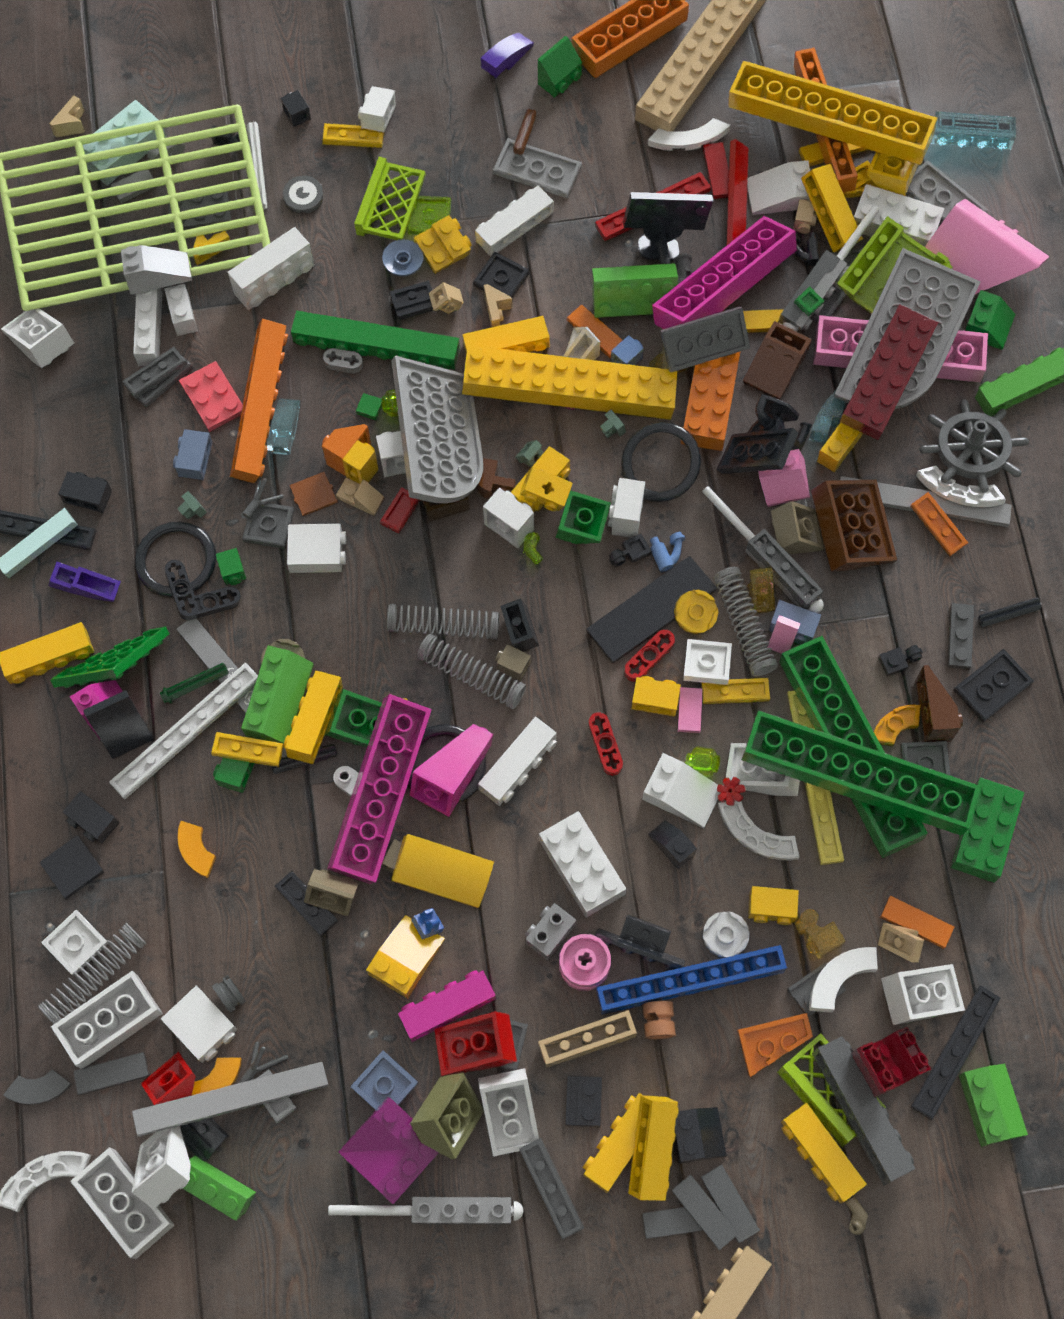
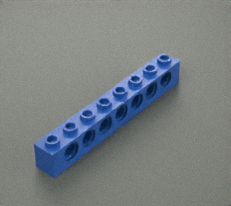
(691, 979)

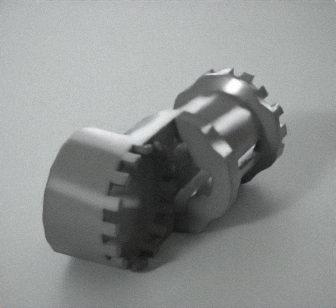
(683, 266)

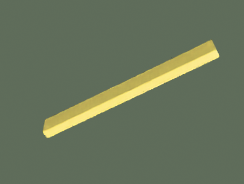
(819, 801)

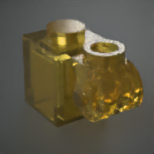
(820, 939)

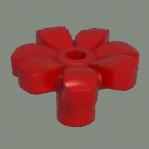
(730, 791)

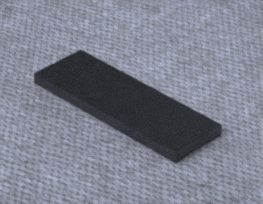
(647, 610)

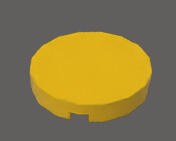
(696, 611)

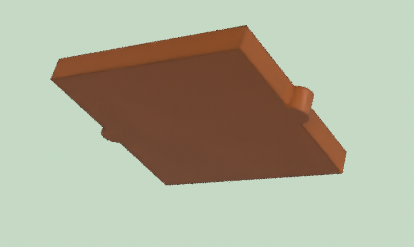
(313, 493)

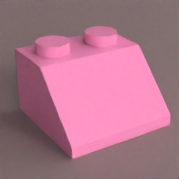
(787, 483)

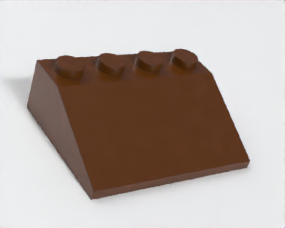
(853, 524)

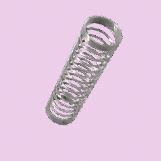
(392, 615)
(757, 668)
(516, 691)
(52, 1012)

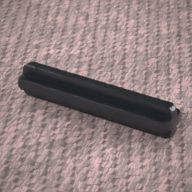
(1009, 612)
(288, 763)

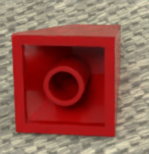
(170, 1081)

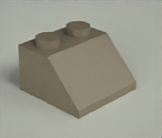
(797, 528)
(331, 892)

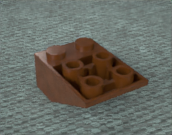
(777, 360)

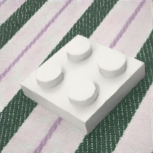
(707, 662)
(74, 942)

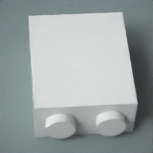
(315, 548)
(199, 1025)

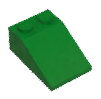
(353, 718)

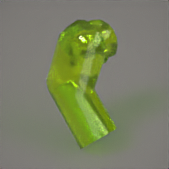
(530, 543)

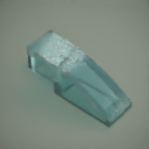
(829, 415)
(283, 426)

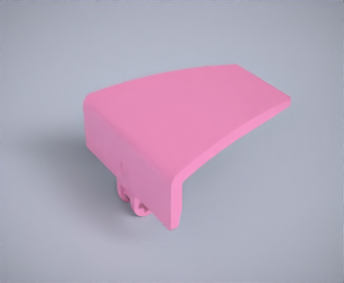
(983, 246)

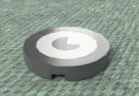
(303, 194)

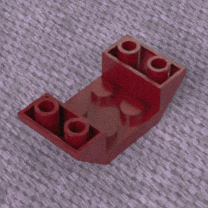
(891, 1061)

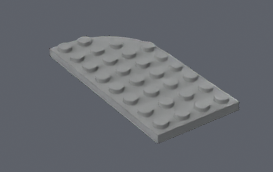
(924, 288)
(437, 432)

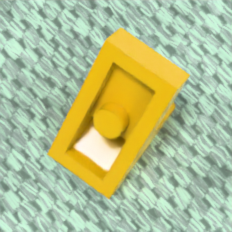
(202, 241)

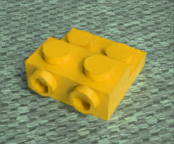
(443, 244)

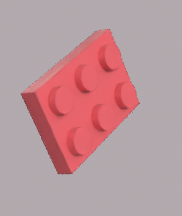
(212, 396)

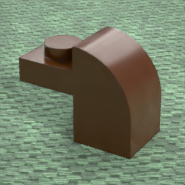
(491, 482)

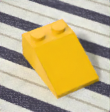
(404, 958)

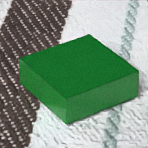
(809, 301)
(369, 406)

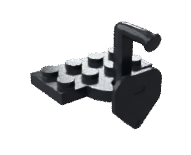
(664, 219)
(767, 441)

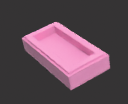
(783, 634)
(690, 710)

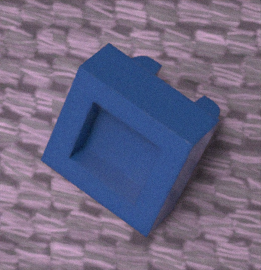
(427, 923)

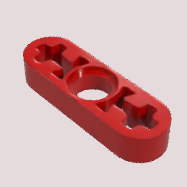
(664, 648)
(594, 730)

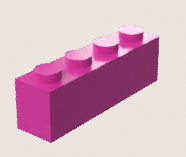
(447, 1005)

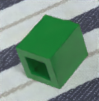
(231, 567)

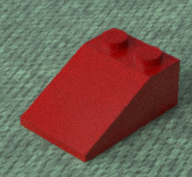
(475, 1044)

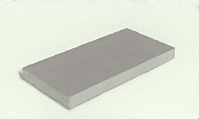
(538, 168)
(938, 189)

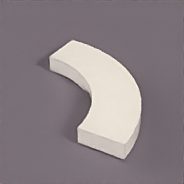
(690, 139)
(957, 493)
(755, 839)
(836, 972)
(38, 1172)

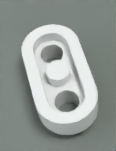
(345, 785)

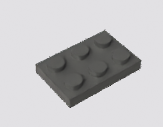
(206, 219)

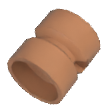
(659, 1020)

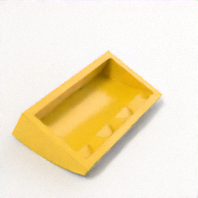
(442, 870)

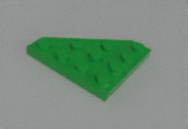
(112, 662)

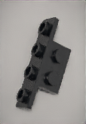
(642, 939)

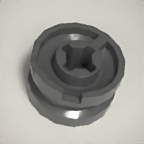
(228, 993)

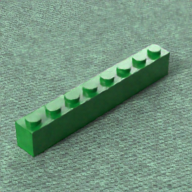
(374, 339)

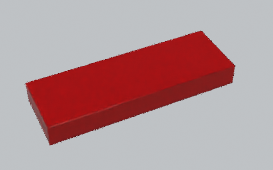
(717, 169)

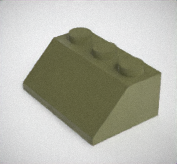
(448, 1115)

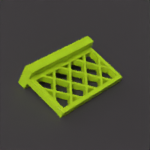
(375, 191)
(809, 1094)

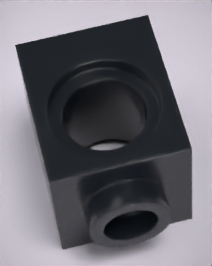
(295, 108)

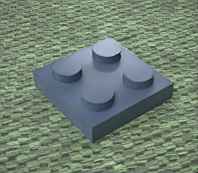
(383, 1080)

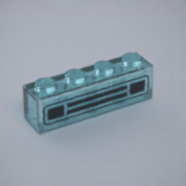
(974, 130)

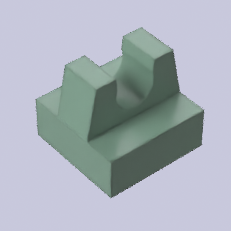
(612, 425)
(528, 452)
(191, 506)

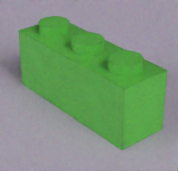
(218, 1189)

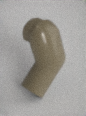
(859, 1216)

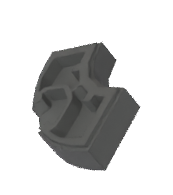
(37, 1090)

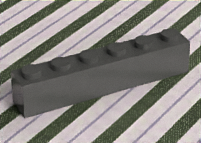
(863, 1111)

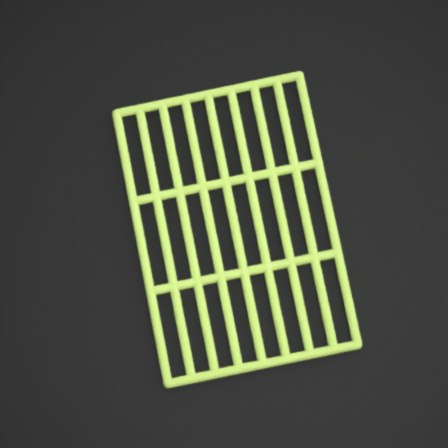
(92, 214)

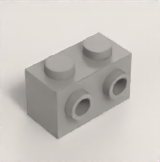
(550, 931)

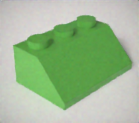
(992, 1104)

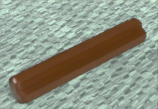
(524, 132)

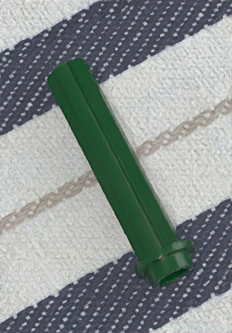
(193, 683)

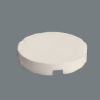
(726, 934)

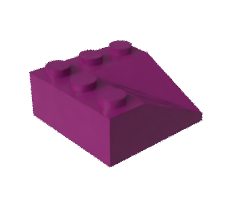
(388, 1150)

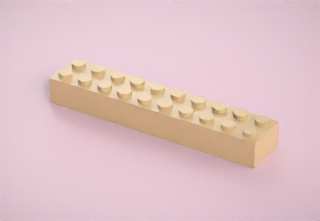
(694, 62)

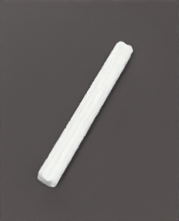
(254, 143)

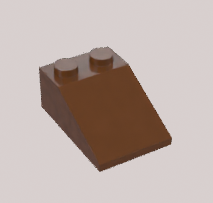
(937, 708)

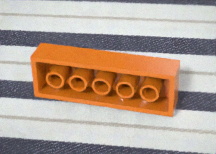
(627, 32)
(711, 401)

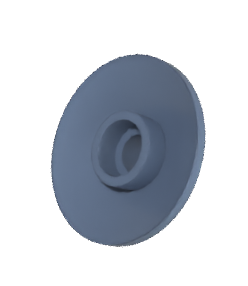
(399, 251)

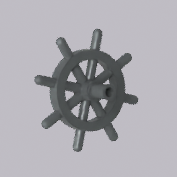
(974, 445)

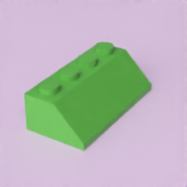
(276, 695)

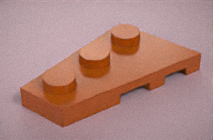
(771, 1040)

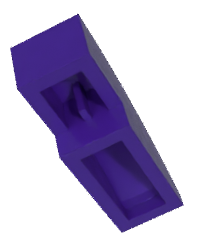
(505, 54)
(83, 582)

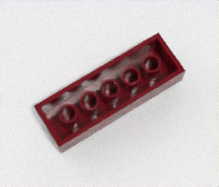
(888, 372)

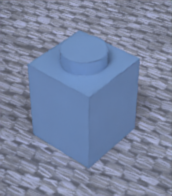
(627, 352)

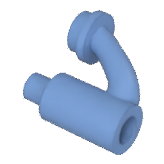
(663, 559)

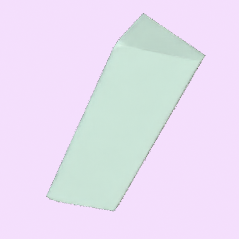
(36, 543)

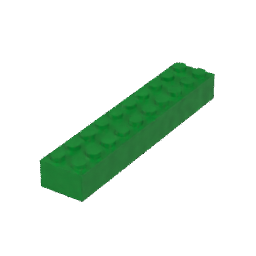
(837, 713)
(861, 773)

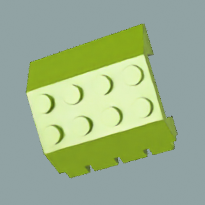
(875, 262)

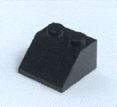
(699, 1135)

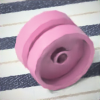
(584, 948)

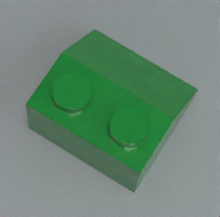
(559, 67)
(992, 317)
(582, 519)

